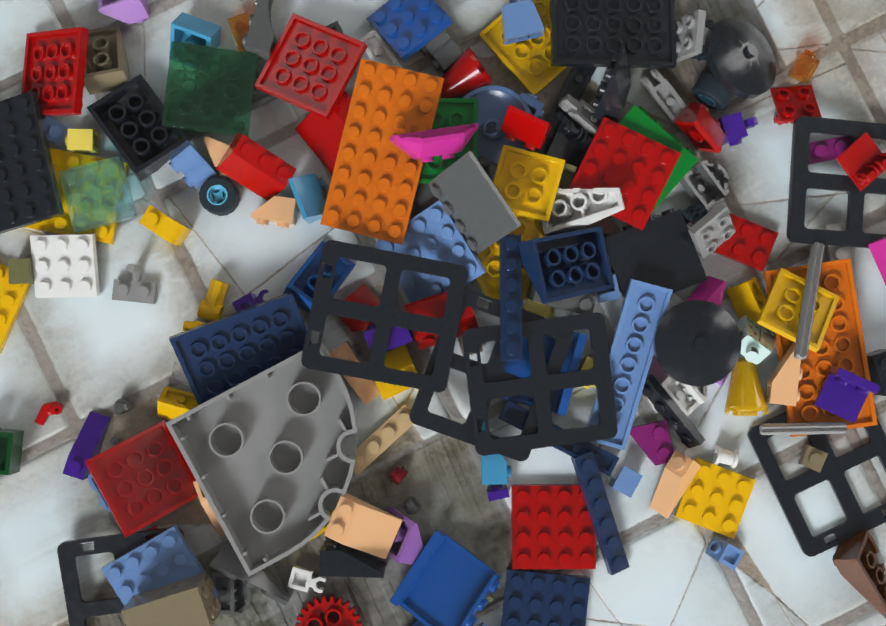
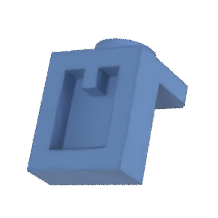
(724, 552)

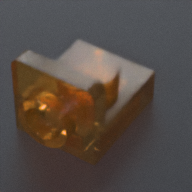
(804, 66)

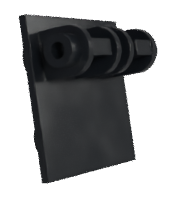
(570, 142)

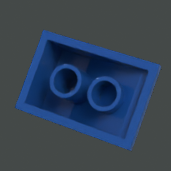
(304, 281)

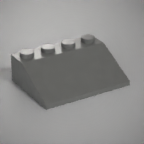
(474, 203)

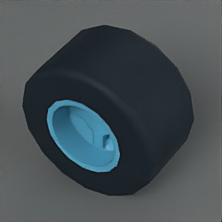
(711, 92)
(213, 191)

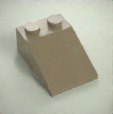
(106, 60)

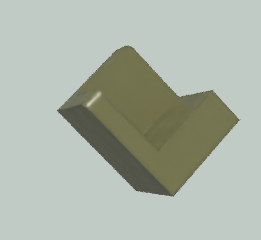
(567, 175)
(20, 271)

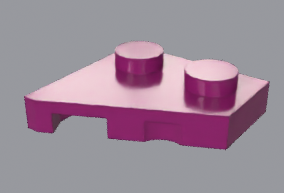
(654, 441)

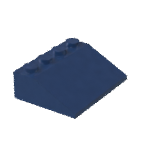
(567, 264)

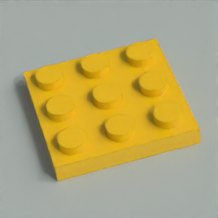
(528, 181)
(784, 305)
(715, 498)

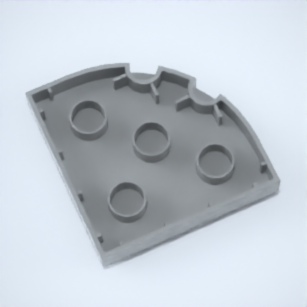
(272, 457)

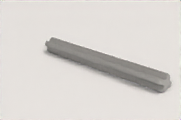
(809, 301)

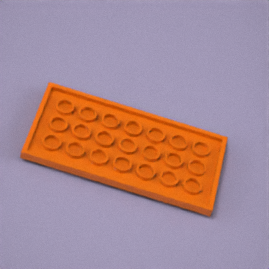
(372, 177)
(841, 347)

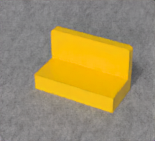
(747, 299)
(175, 403)

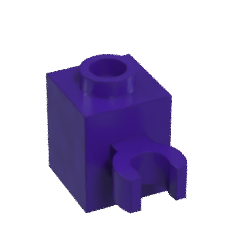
(735, 128)
(249, 300)

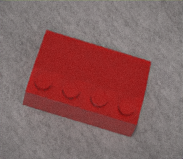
(325, 135)

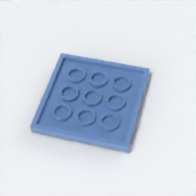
(433, 237)
(153, 565)

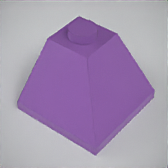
(125, 10)
(407, 541)

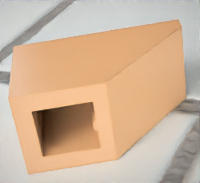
(277, 210)

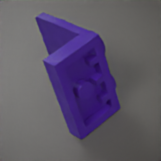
(844, 393)

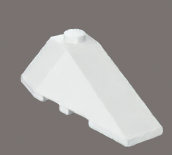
(582, 207)

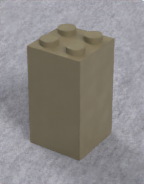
(175, 604)

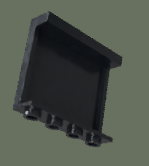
(656, 255)

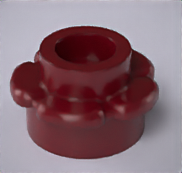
(398, 474)

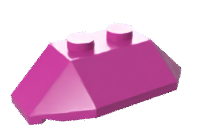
(435, 142)

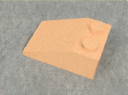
(363, 526)

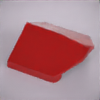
(364, 296)

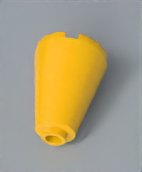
(745, 391)

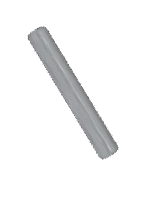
(803, 428)

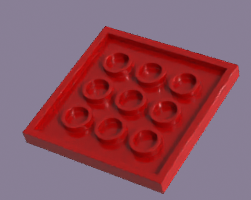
(311, 66)
(56, 69)
(627, 162)
(143, 478)
(551, 528)

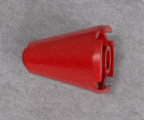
(464, 76)

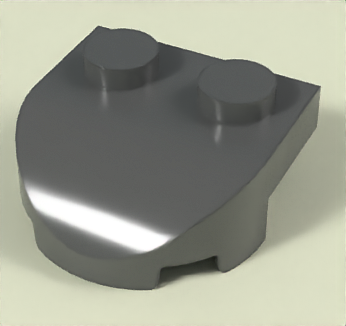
(706, 183)
(232, 593)

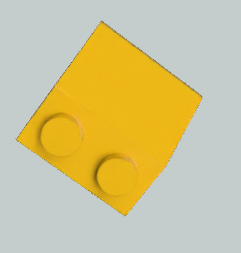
(396, 359)

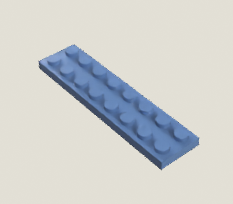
(632, 354)

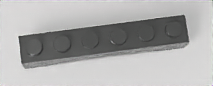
(260, 36)

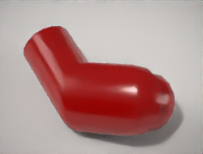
(48, 409)

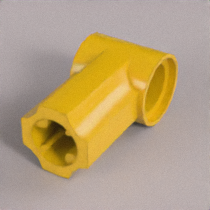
(212, 306)

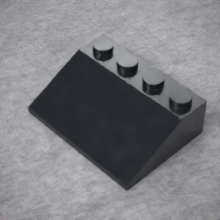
(134, 126)

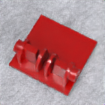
(793, 103)
(862, 161)

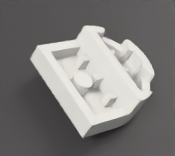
(684, 395)

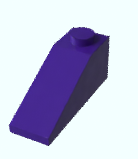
(86, 445)

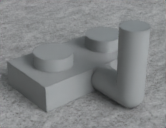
(134, 290)

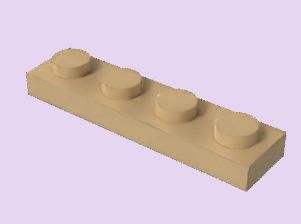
(382, 438)

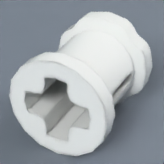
(725, 456)

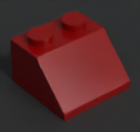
(525, 127)
(701, 128)

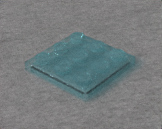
(97, 194)

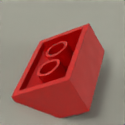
(255, 167)
(434, 307)

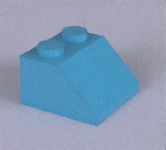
(194, 31)
(309, 196)

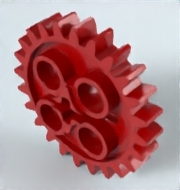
(346, 614)

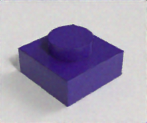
(497, 492)

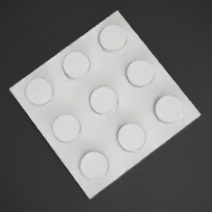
(65, 265)

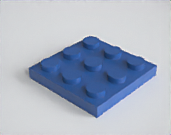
(409, 24)

